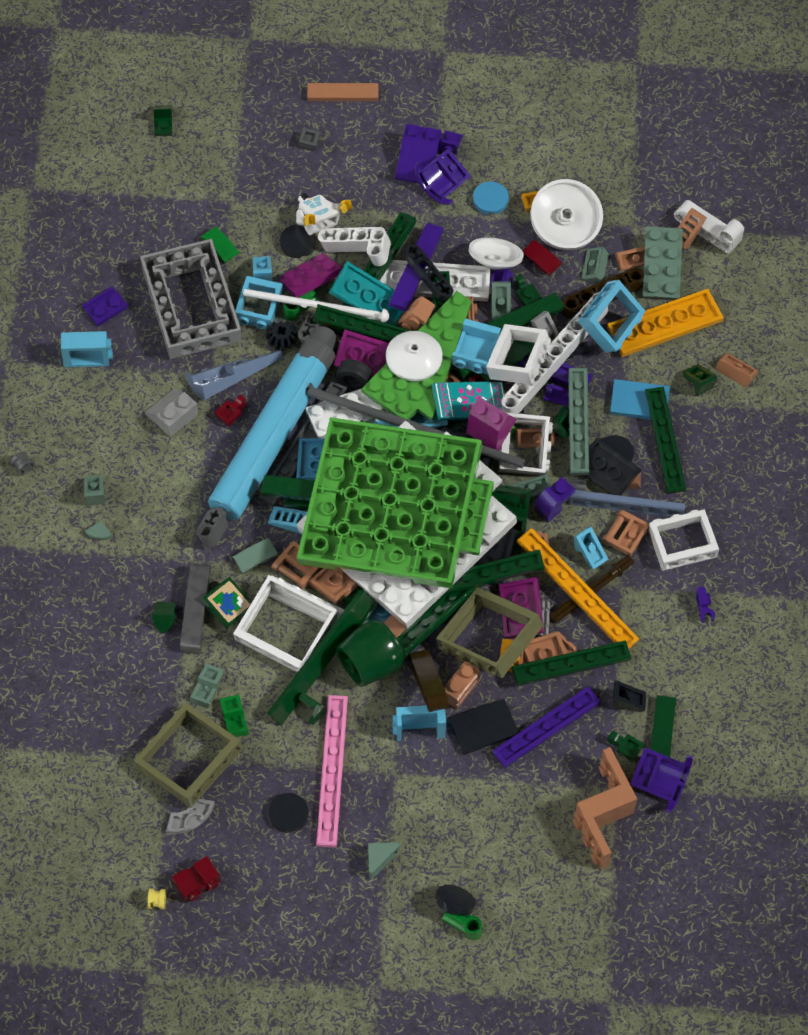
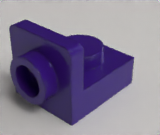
(450, 140)

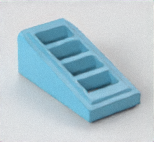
(297, 514)

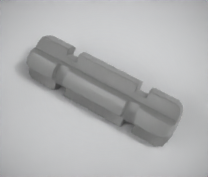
(545, 605)

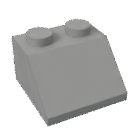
(173, 411)

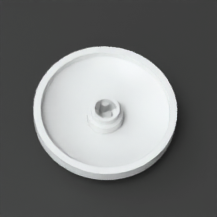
(566, 214)

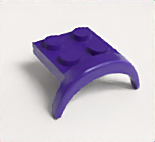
(441, 176)
(662, 776)

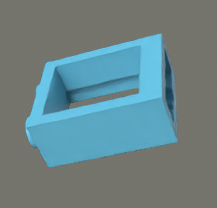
(255, 319)
(86, 349)

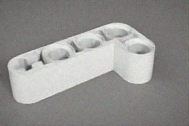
(721, 235)
(359, 239)

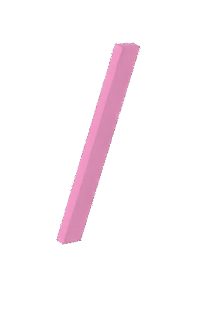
(332, 771)

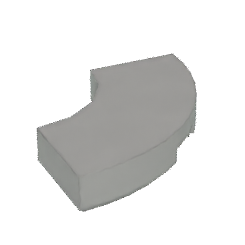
(190, 818)

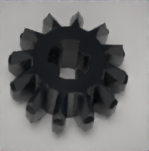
(281, 335)

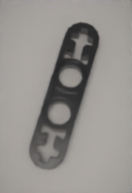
(425, 274)

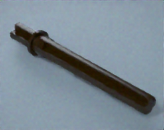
(613, 572)

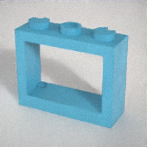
(599, 304)

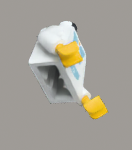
(319, 213)

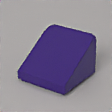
(501, 275)

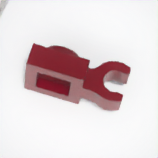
(231, 411)

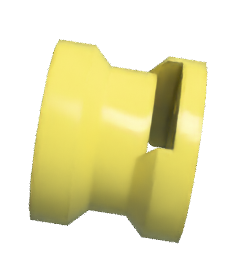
(156, 898)

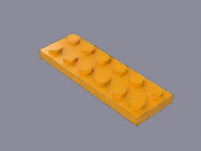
(670, 321)

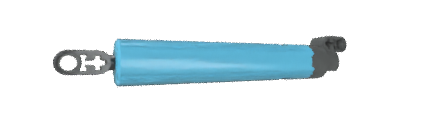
(269, 430)

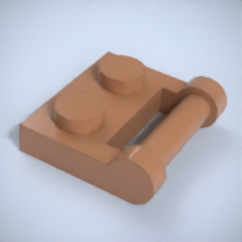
(630, 536)
(290, 555)

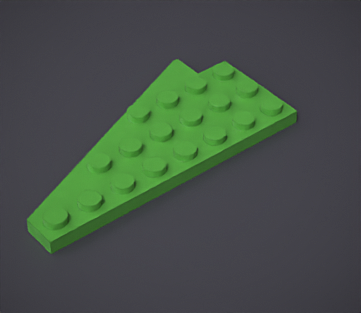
(409, 397)

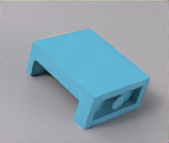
(475, 346)
(416, 718)

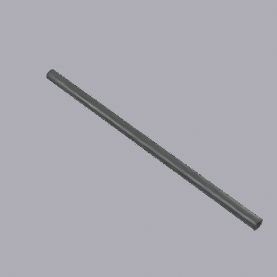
(396, 420)

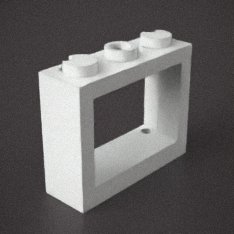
(526, 375)
(545, 445)
(687, 556)

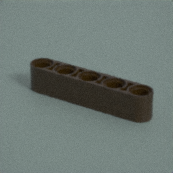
(578, 299)
(428, 681)

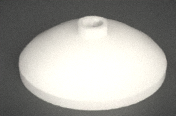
(495, 253)
(414, 364)

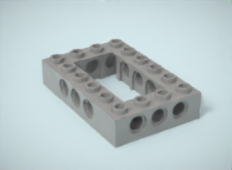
(183, 260)

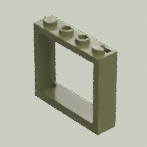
(502, 606)
(212, 771)

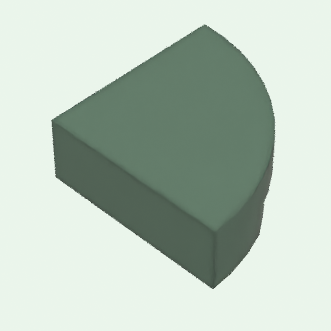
(98, 531)

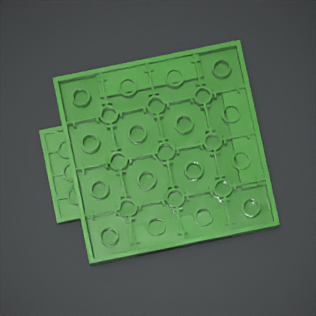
(395, 502)

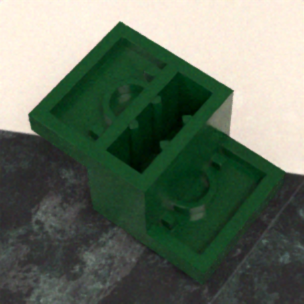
(517, 502)

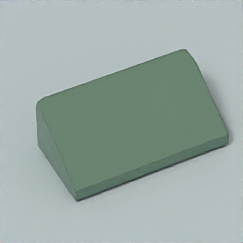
(595, 265)

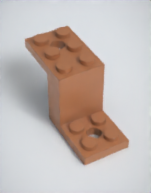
(604, 808)

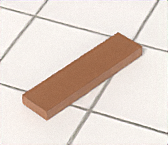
(342, 91)

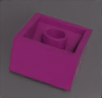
(489, 423)

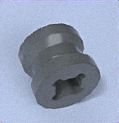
(22, 463)

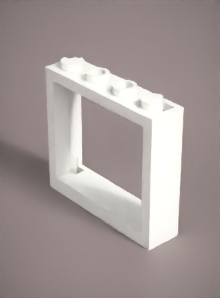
(296, 594)

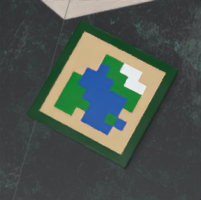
(227, 602)

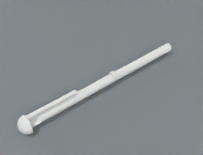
(375, 315)

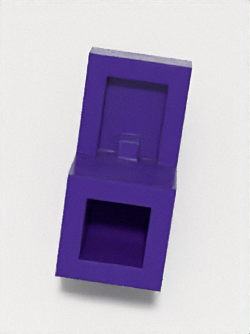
(551, 499)

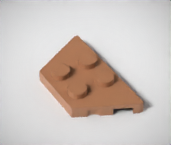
(546, 647)

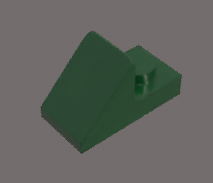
(163, 120)
(701, 378)

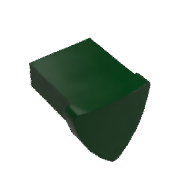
(164, 615)
(318, 708)

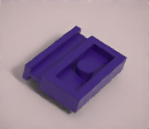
(105, 306)

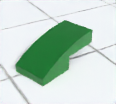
(224, 248)
(234, 715)

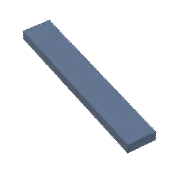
(625, 503)

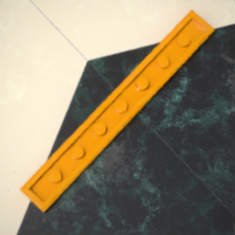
(578, 590)

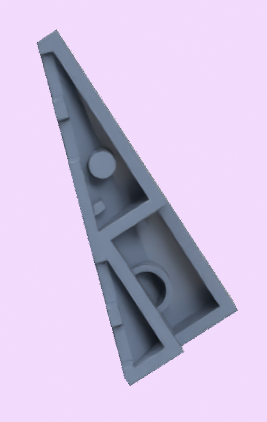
(225, 375)

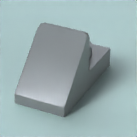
(544, 321)

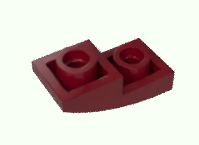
(541, 257)

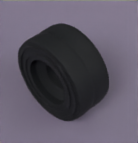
(353, 374)

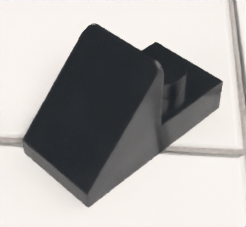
(629, 697)

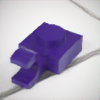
(703, 600)

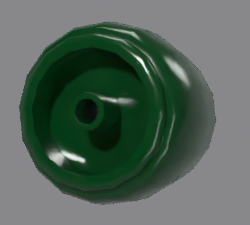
(370, 653)

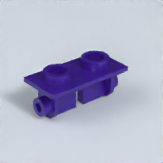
(557, 394)

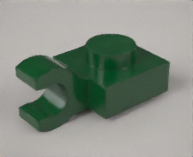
(526, 294)
(627, 747)

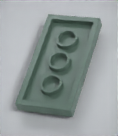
(662, 263)

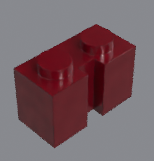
(196, 880)

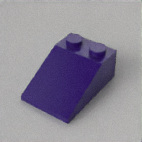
(417, 144)

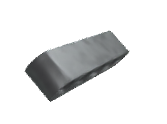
(194, 608)

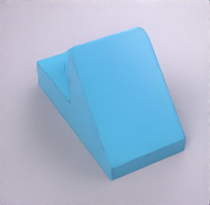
(262, 267)
(590, 547)

